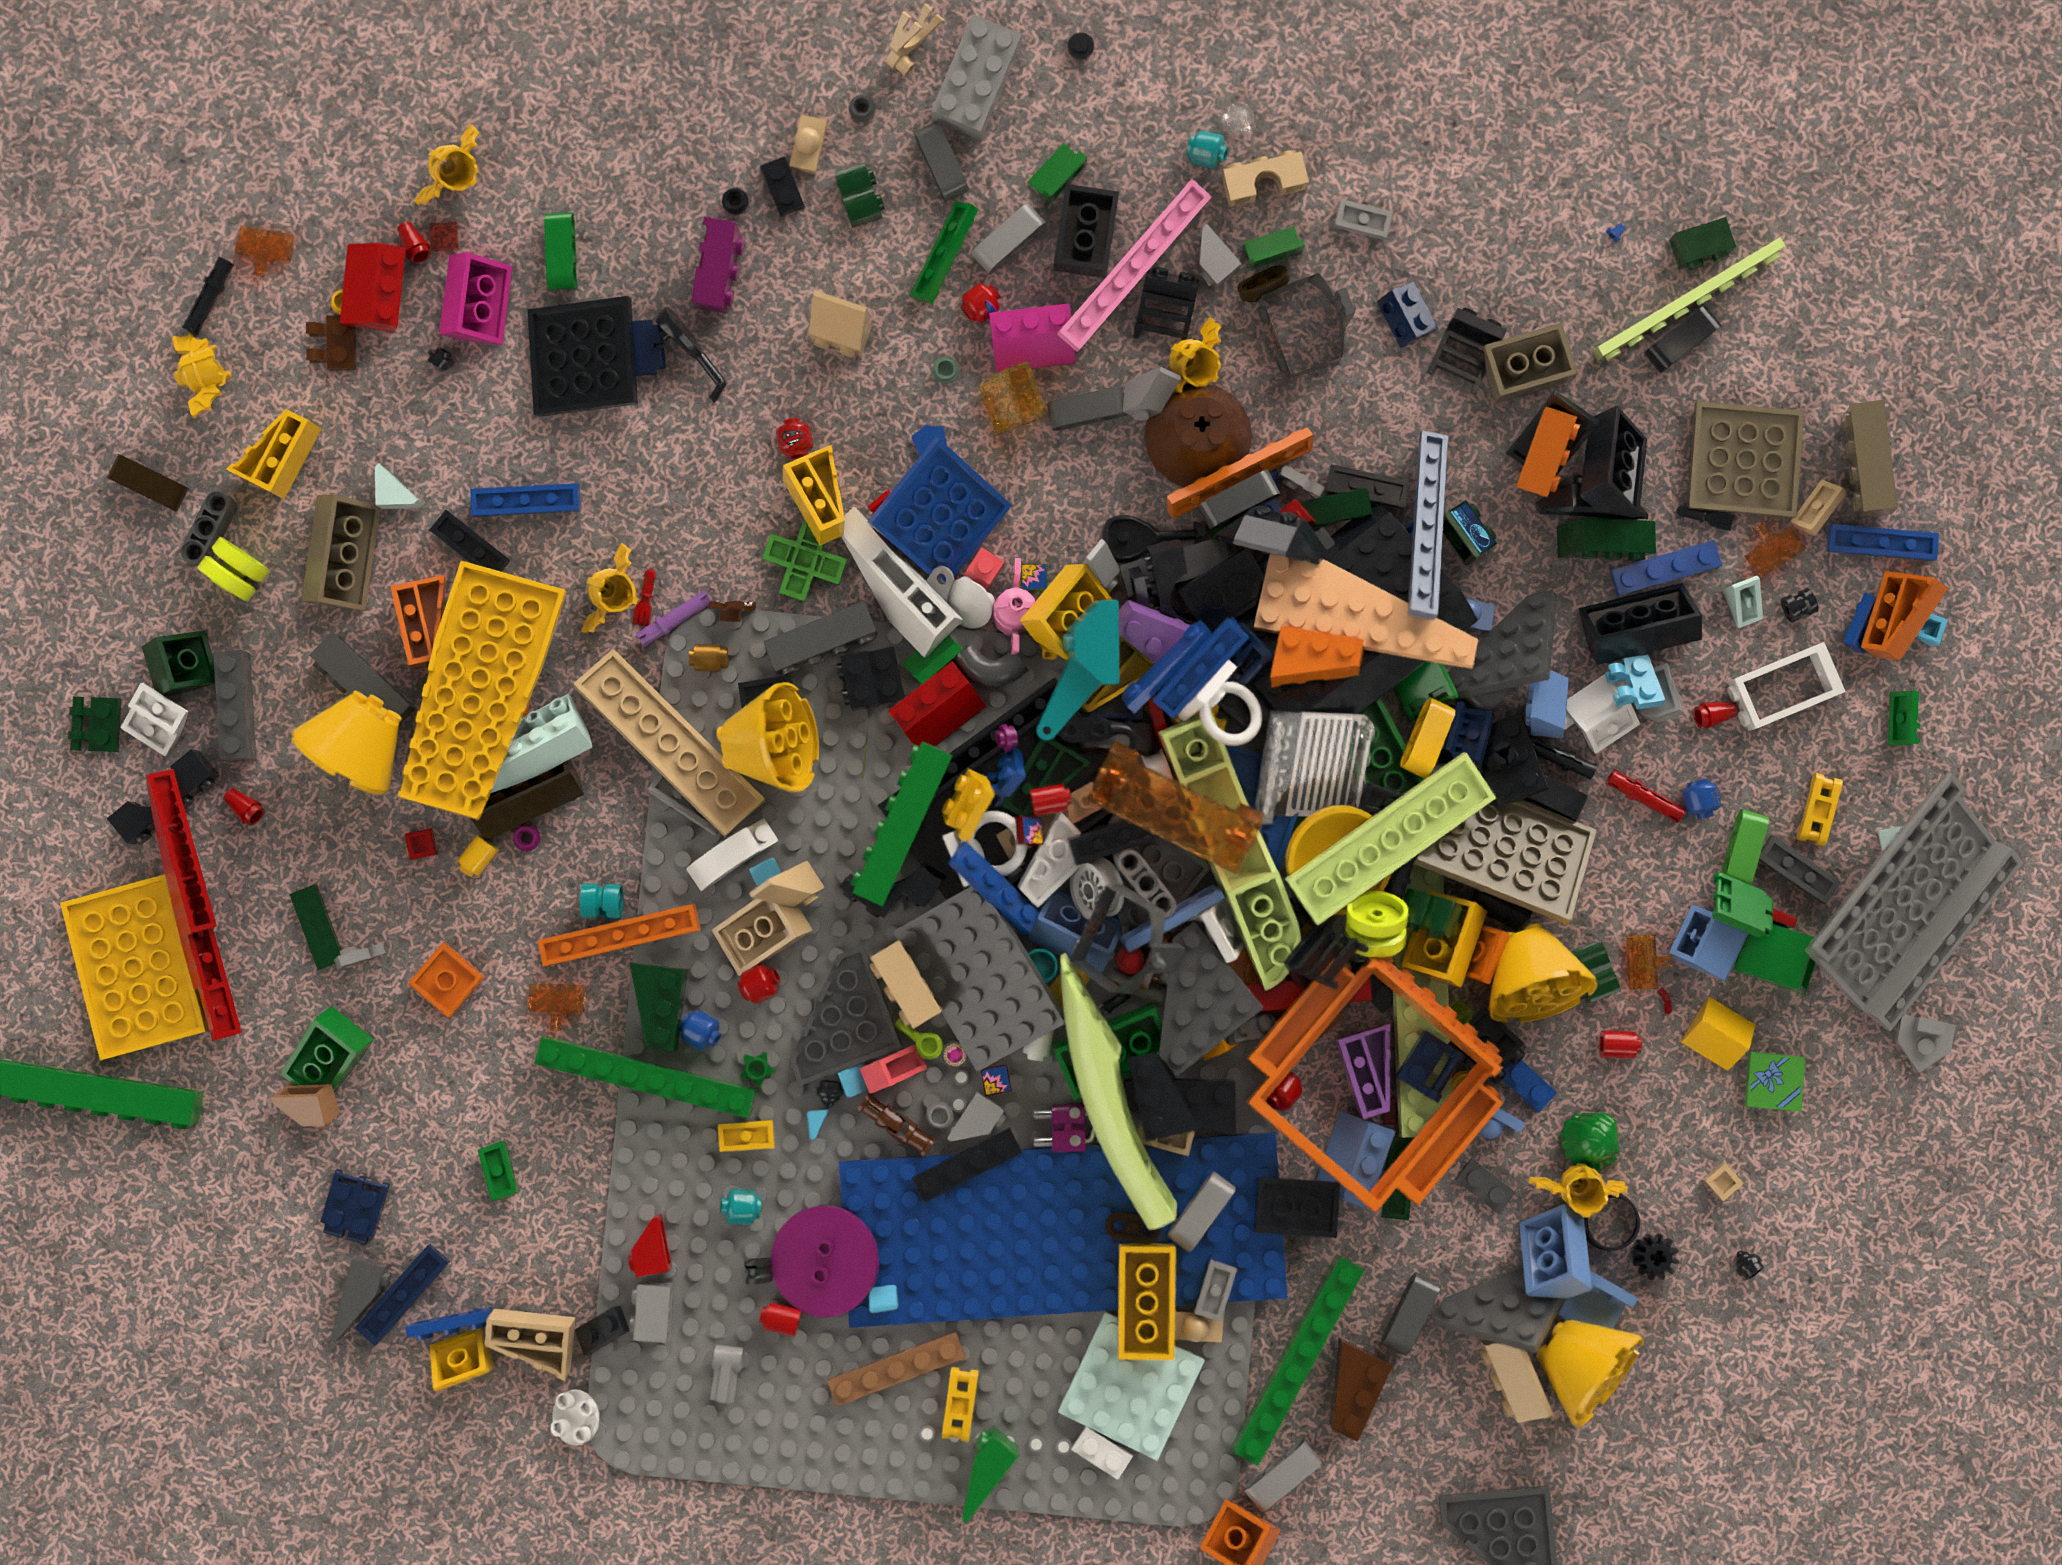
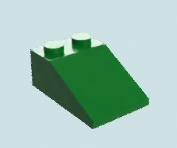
(327, 1051)
(991, 1461)

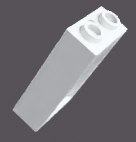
(1825, 670)

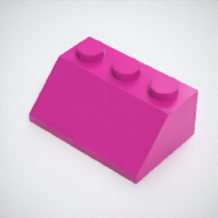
(475, 299)
(1031, 337)

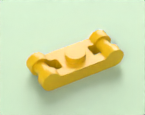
(1819, 809)
(960, 1404)

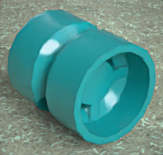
(600, 901)
(1045, 963)

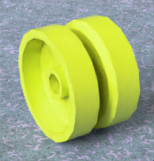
(231, 572)
(1378, 922)

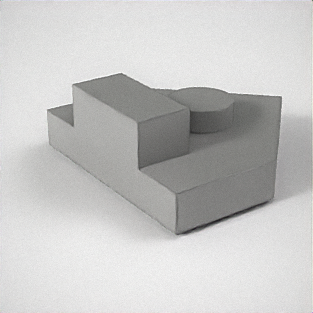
(1672, 706)
(1924, 1040)

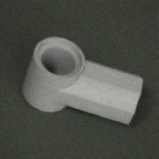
(727, 1365)

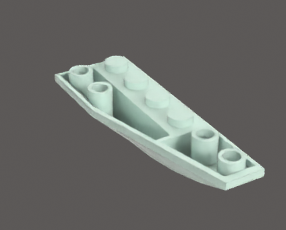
(543, 742)

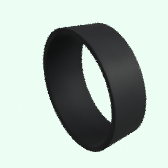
(1592, 1241)

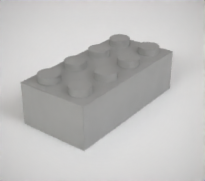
(976, 77)

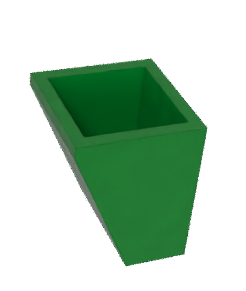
(1778, 959)

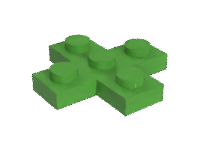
(803, 562)

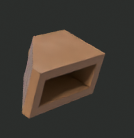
(308, 1104)

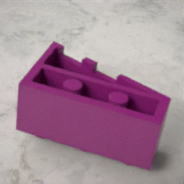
(717, 265)

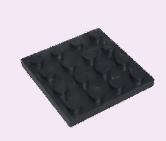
(582, 356)

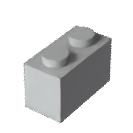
(652, 1312)

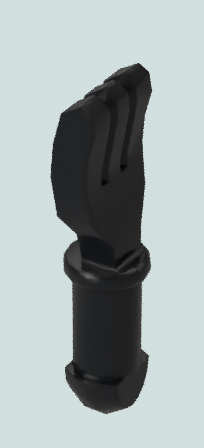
(1714, 519)
(1114, 1002)

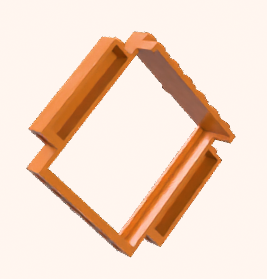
(1444, 1133)

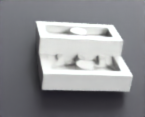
(155, 720)

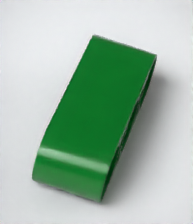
(560, 251)

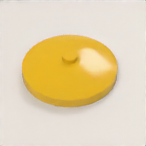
(1322, 831)

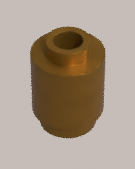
(708, 657)

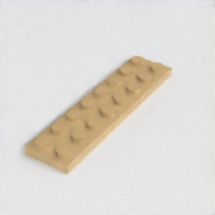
(668, 742)

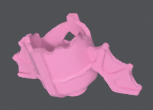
(1008, 616)

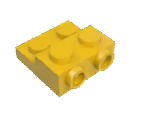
(968, 803)

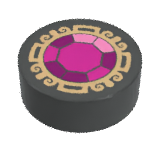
(954, 1055)

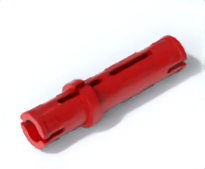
(1635, 790)

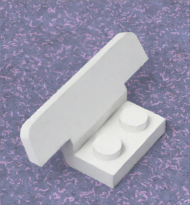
(1597, 714)

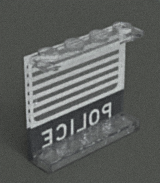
(1312, 762)

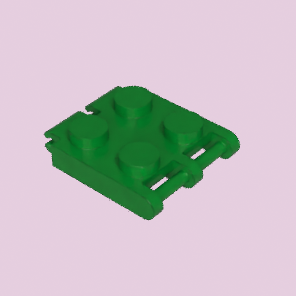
(1425, 682)
(1742, 906)

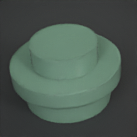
(945, 370)

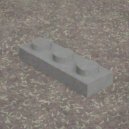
(671, 796)

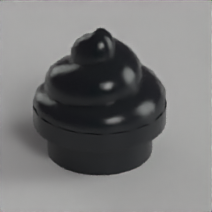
(829, 1092)
(1748, 1264)

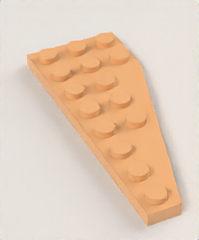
(1342, 604)

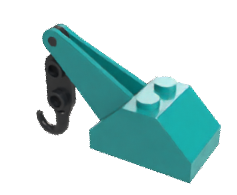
(1092, 661)

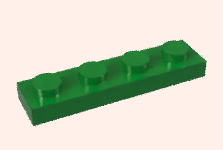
(943, 252)

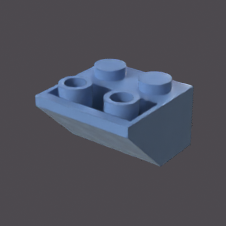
(1547, 706)
(1707, 944)

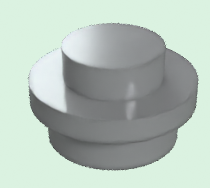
(939, 1115)

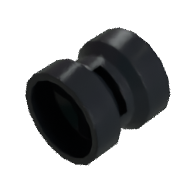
(1799, 605)

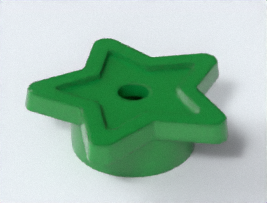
(750, 1072)

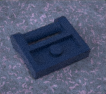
(1245, 650)
(1422, 1062)

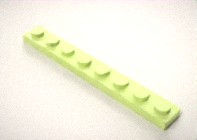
(1698, 295)

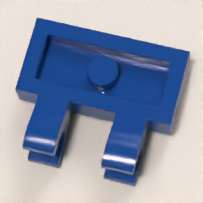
(1008, 776)

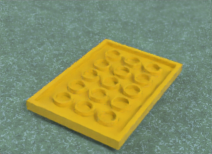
(132, 968)

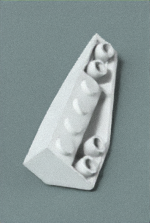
(899, 589)

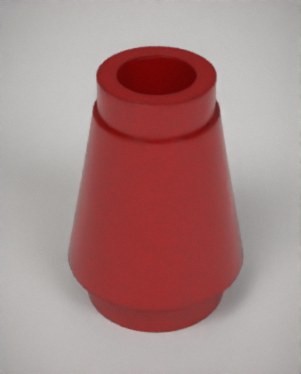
(413, 242)
(1713, 713)
(244, 807)

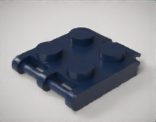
(648, 357)
(353, 1207)

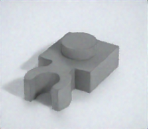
(1294, 480)
(352, 956)

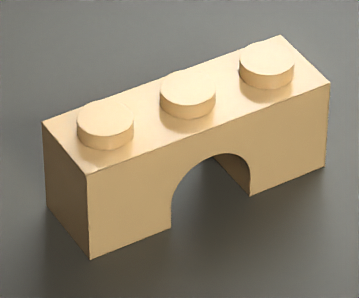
(1286, 170)

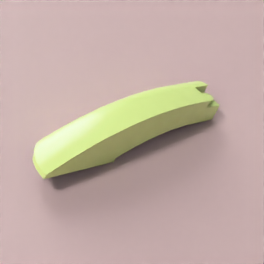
(1257, 891)
(1098, 1074)

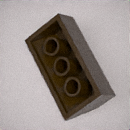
(529, 799)

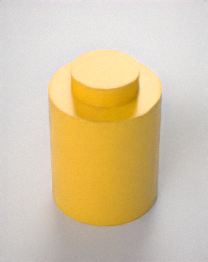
(477, 856)

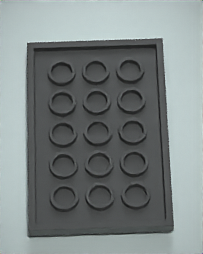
(980, 977)

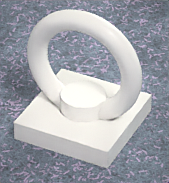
(1212, 694)
(952, 842)
(1220, 930)

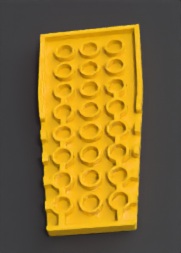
(478, 686)

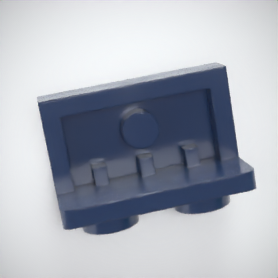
(1407, 314)
(1469, 733)

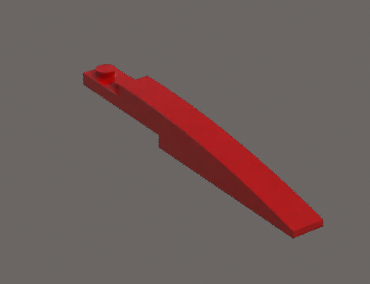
(191, 904)

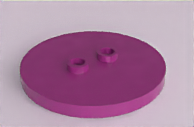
(825, 1261)

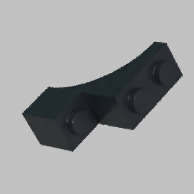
(917, 887)

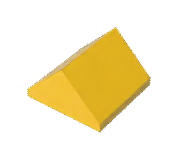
(1719, 1034)
(459, 1359)

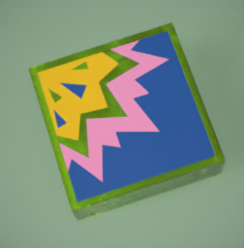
(1034, 577)

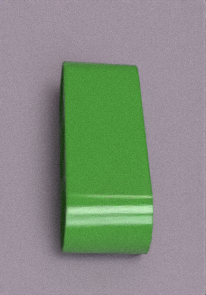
(1745, 846)

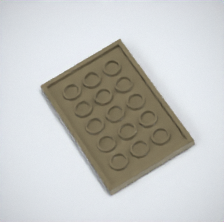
(1517, 856)

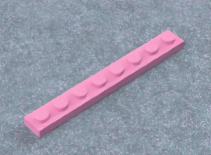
(1134, 265)

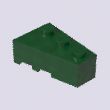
(1606, 538)
(1046, 766)
(660, 1003)

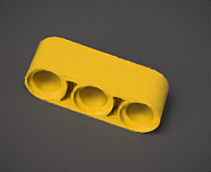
(1427, 738)

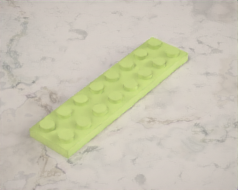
(1390, 838)

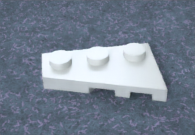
(1051, 862)

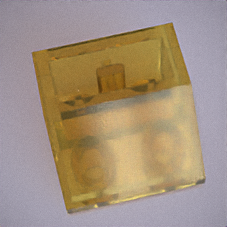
(1012, 398)

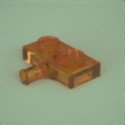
(264, 246)
(1773, 549)
(1644, 961)
(556, 1001)

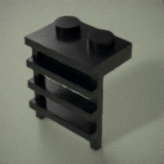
(1167, 288)
(1473, 333)
(1317, 952)

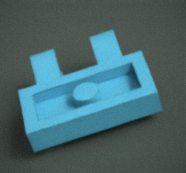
(1642, 682)

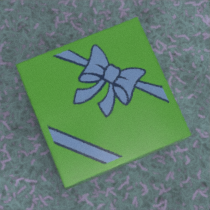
(1774, 1081)

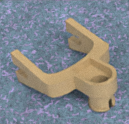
(904, 42)

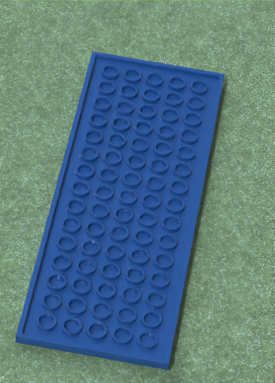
(1036, 1235)

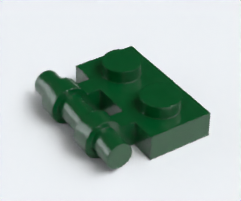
(103, 728)

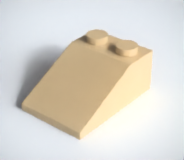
(839, 324)
(760, 933)

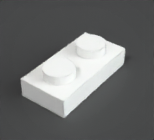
(1102, 1452)

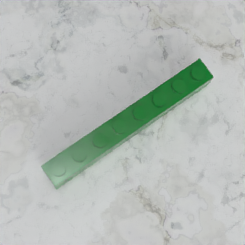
(646, 1076)
(100, 1094)
(1297, 1360)

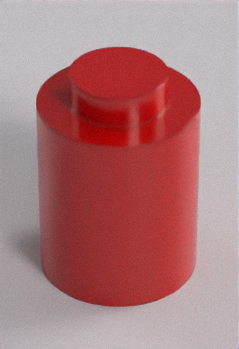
(1050, 800)
(1129, 961)
(1619, 1044)
(780, 1319)

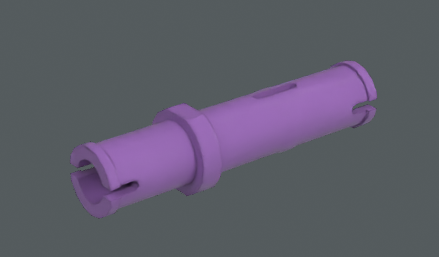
(665, 624)

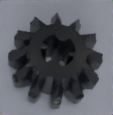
(1656, 1266)

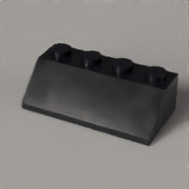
(1614, 465)
(1641, 623)

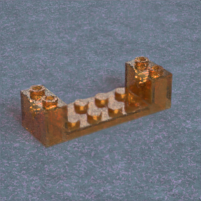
(1174, 810)

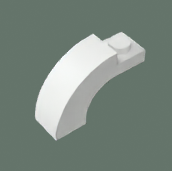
(731, 854)

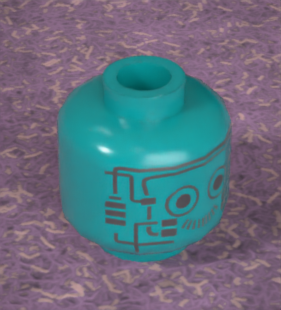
(1207, 149)
(741, 1206)

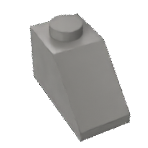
(1215, 260)
(1149, 393)
(1103, 565)
(978, 1118)

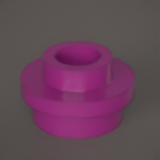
(1006, 737)
(518, 837)

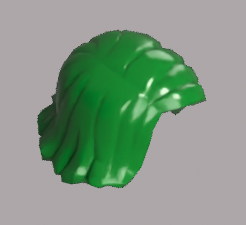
(1591, 1139)

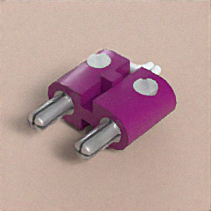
(1067, 1128)

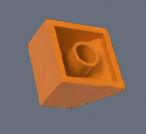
(1239, 1536)

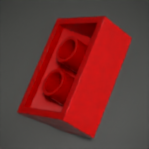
(372, 286)
(937, 707)

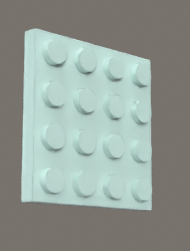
(1129, 1398)

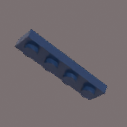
(402, 1294)

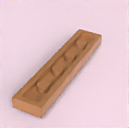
(896, 1368)

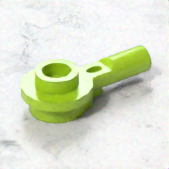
(927, 1044)

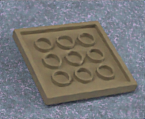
(1745, 459)

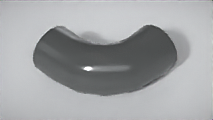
(988, 671)

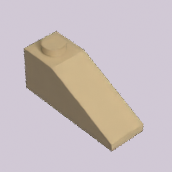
(791, 887)

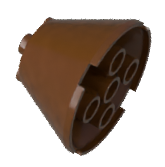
(1178, 445)

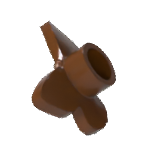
(731, 610)

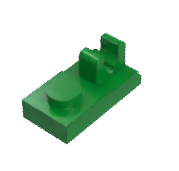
(1903, 718)
(498, 1171)

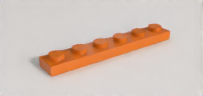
(1269, 458)
(619, 935)

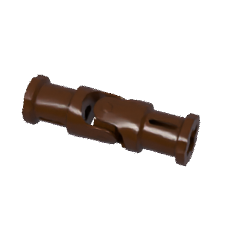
(894, 1122)

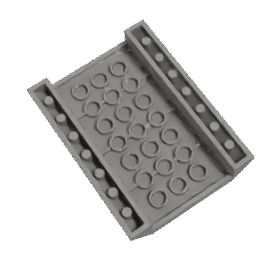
(1913, 905)

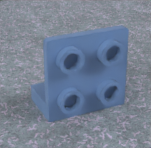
(1598, 1306)

